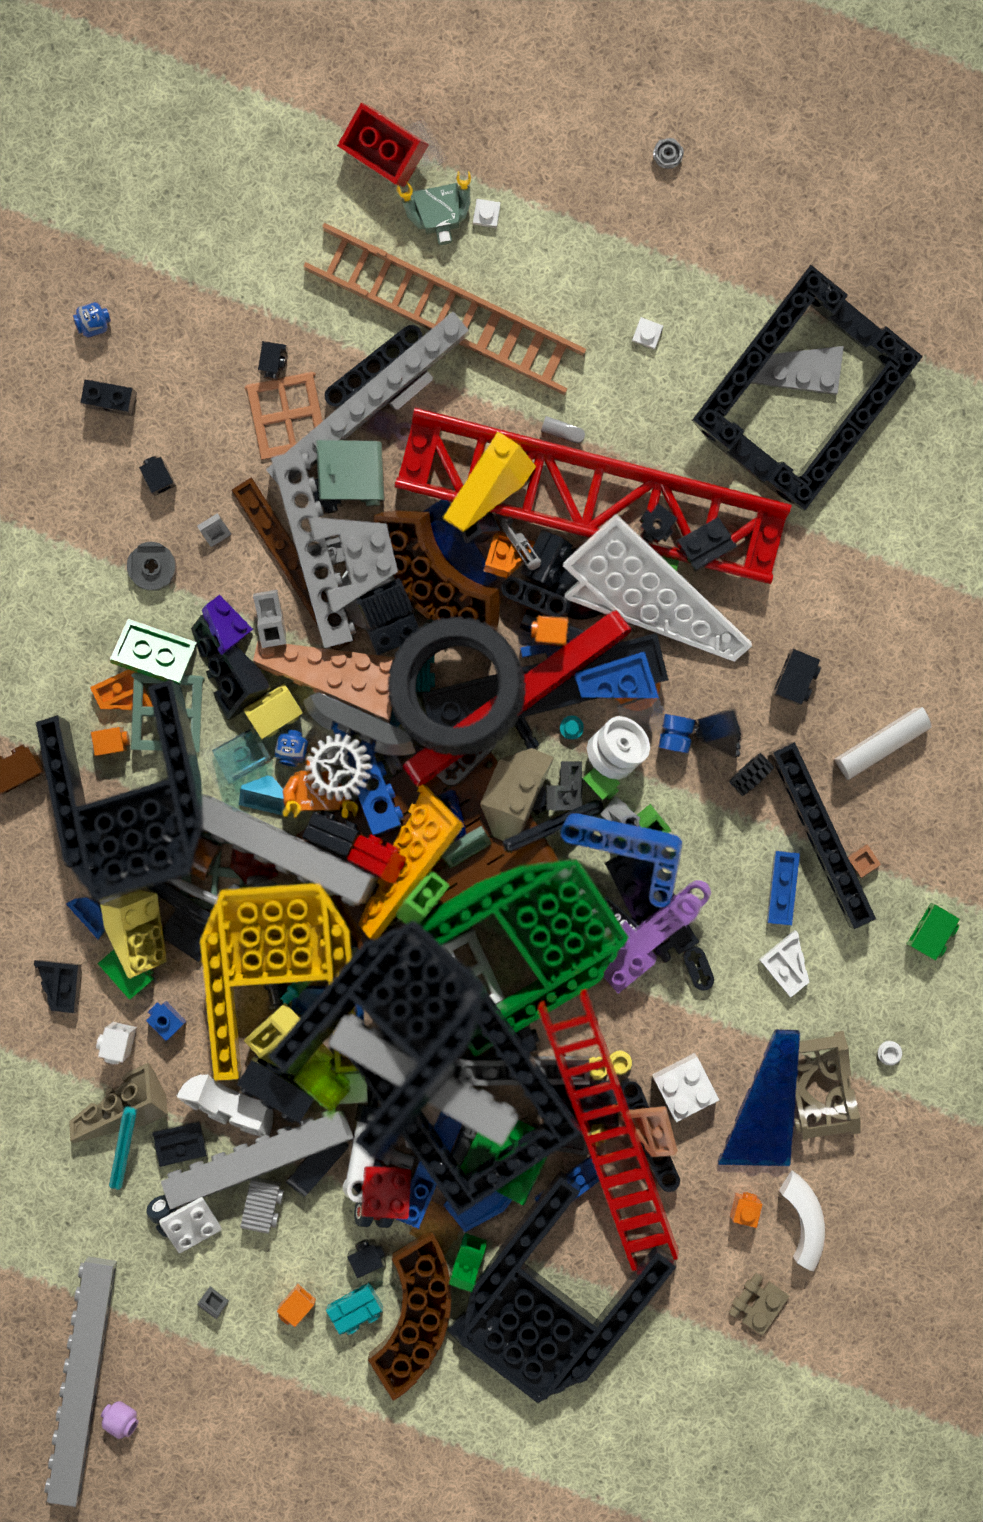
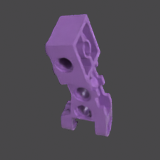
(637, 952)

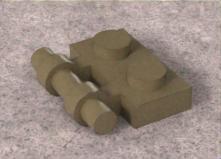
(765, 1307)

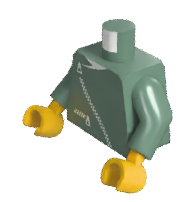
(438, 208)

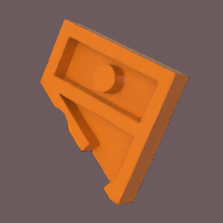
(503, 557)
(118, 692)

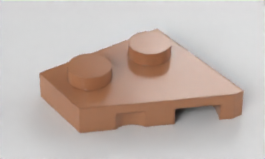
(654, 1130)

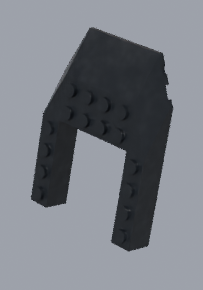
(137, 834)
(417, 999)
(533, 1328)

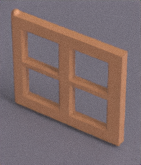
(286, 415)

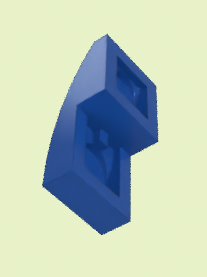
(538, 649)

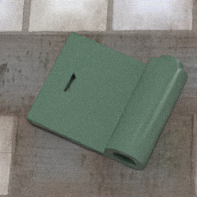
(350, 471)

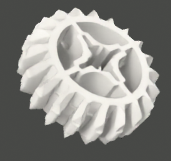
(319, 761)

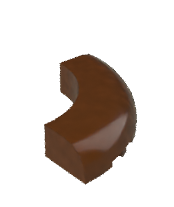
(428, 576)
(422, 1318)

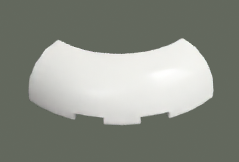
(227, 1105)
(811, 1220)

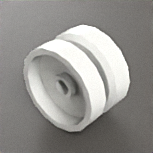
(618, 748)

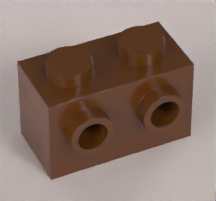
(19, 768)

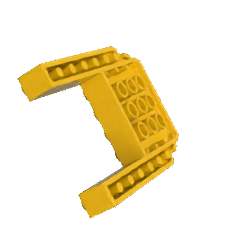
(267, 939)

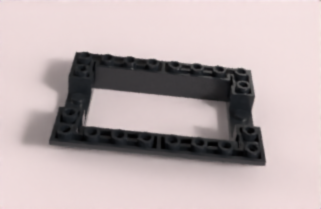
(882, 343)

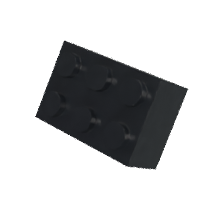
(275, 1089)

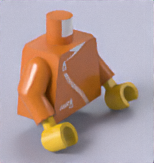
(300, 796)

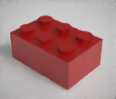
(382, 145)

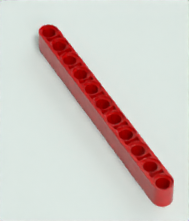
(538, 683)

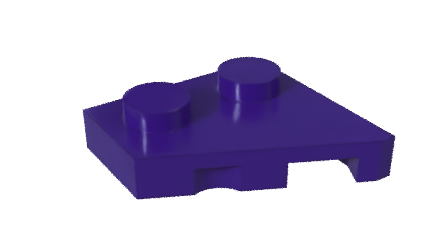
(225, 623)

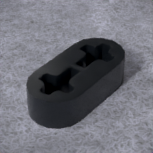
(693, 970)

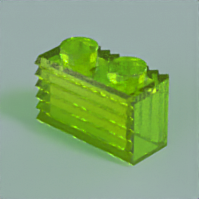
(323, 1083)

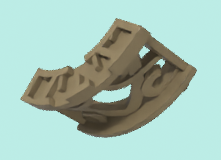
(846, 1109)

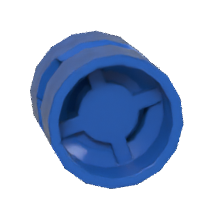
(676, 733)

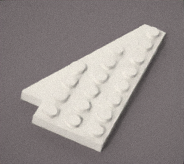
(628, 576)

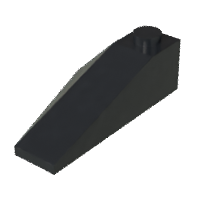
(235, 675)
(720, 732)

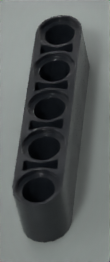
(360, 370)
(661, 1168)

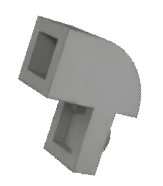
(270, 619)

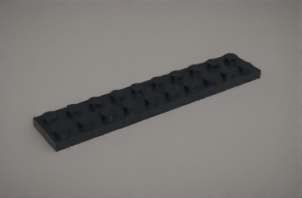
(456, 702)

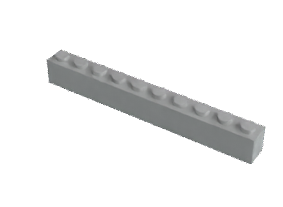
(382, 389)
(81, 1382)

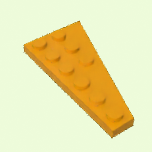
(422, 843)

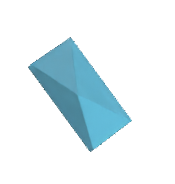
(263, 795)

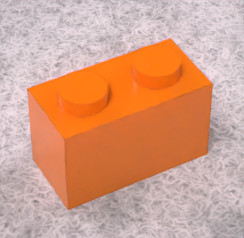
(550, 631)

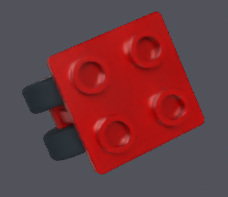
(383, 1196)

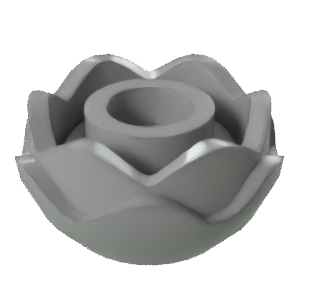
(673, 147)

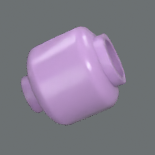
(119, 1419)

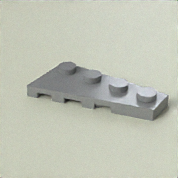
(804, 370)

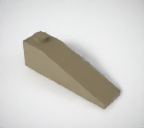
(139, 1091)

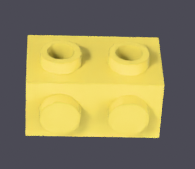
(273, 711)

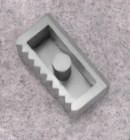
(261, 1205)

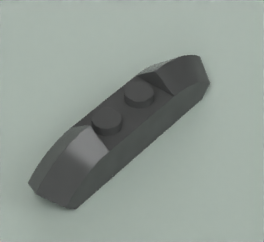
(330, 712)

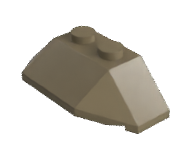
(514, 791)

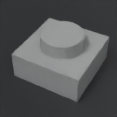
(214, 530)

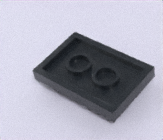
(634, 881)

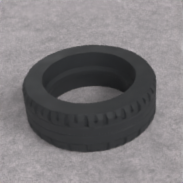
(433, 639)

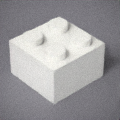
(685, 1087)

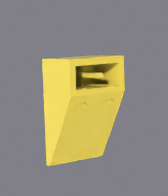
(135, 931)
(273, 1030)

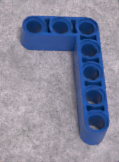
(631, 847)

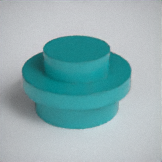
(571, 727)

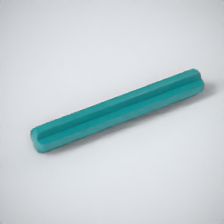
(122, 1148)

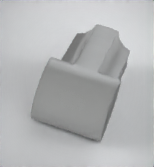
(620, 812)

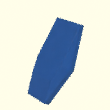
(481, 1212)

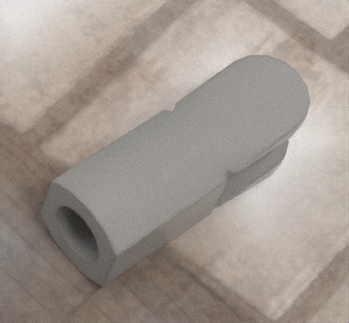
(562, 430)

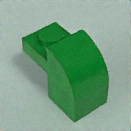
(467, 1262)

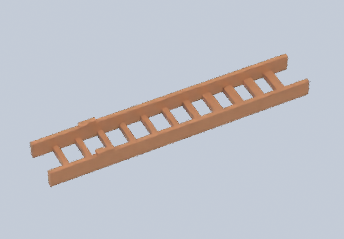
(497, 312)

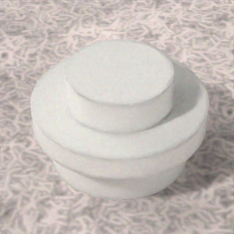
(889, 1053)

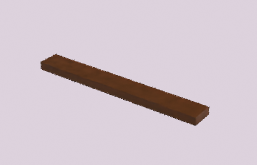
(279, 545)

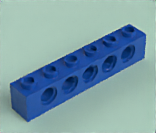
(392, 817)

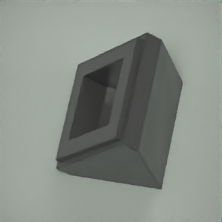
(212, 1302)

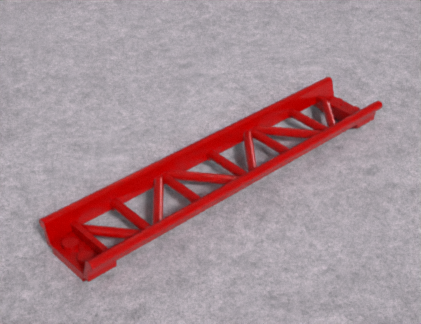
(426, 440)

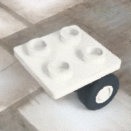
(185, 1226)

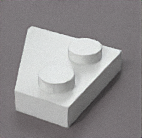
(787, 964)

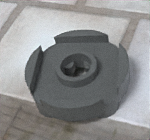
(142, 556)

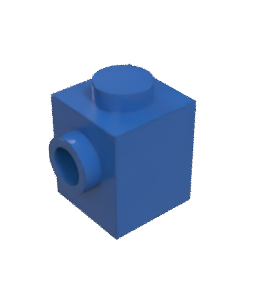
(165, 1019)

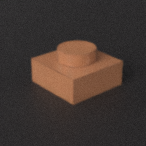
(863, 861)

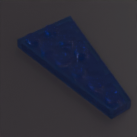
(766, 1116)

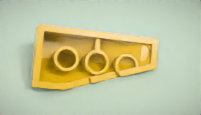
(495, 477)

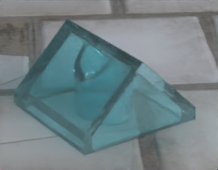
(242, 755)

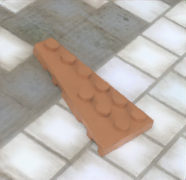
(342, 675)

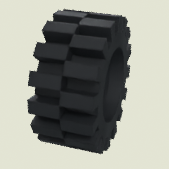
(751, 774)

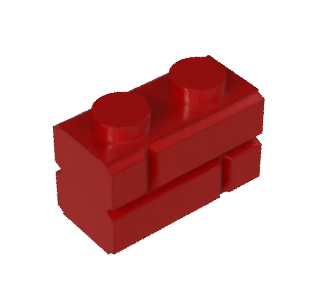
(376, 858)

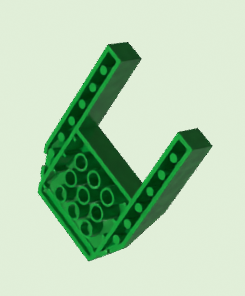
(555, 924)

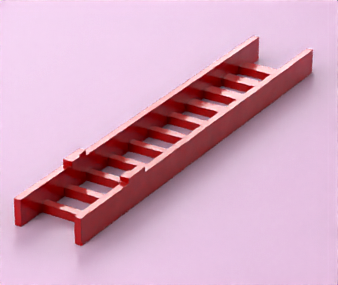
(598, 1161)

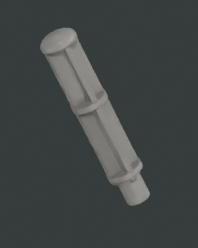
(519, 541)

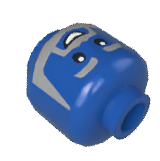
(91, 319)
(291, 748)

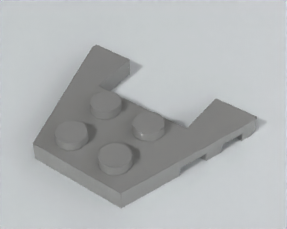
(365, 552)

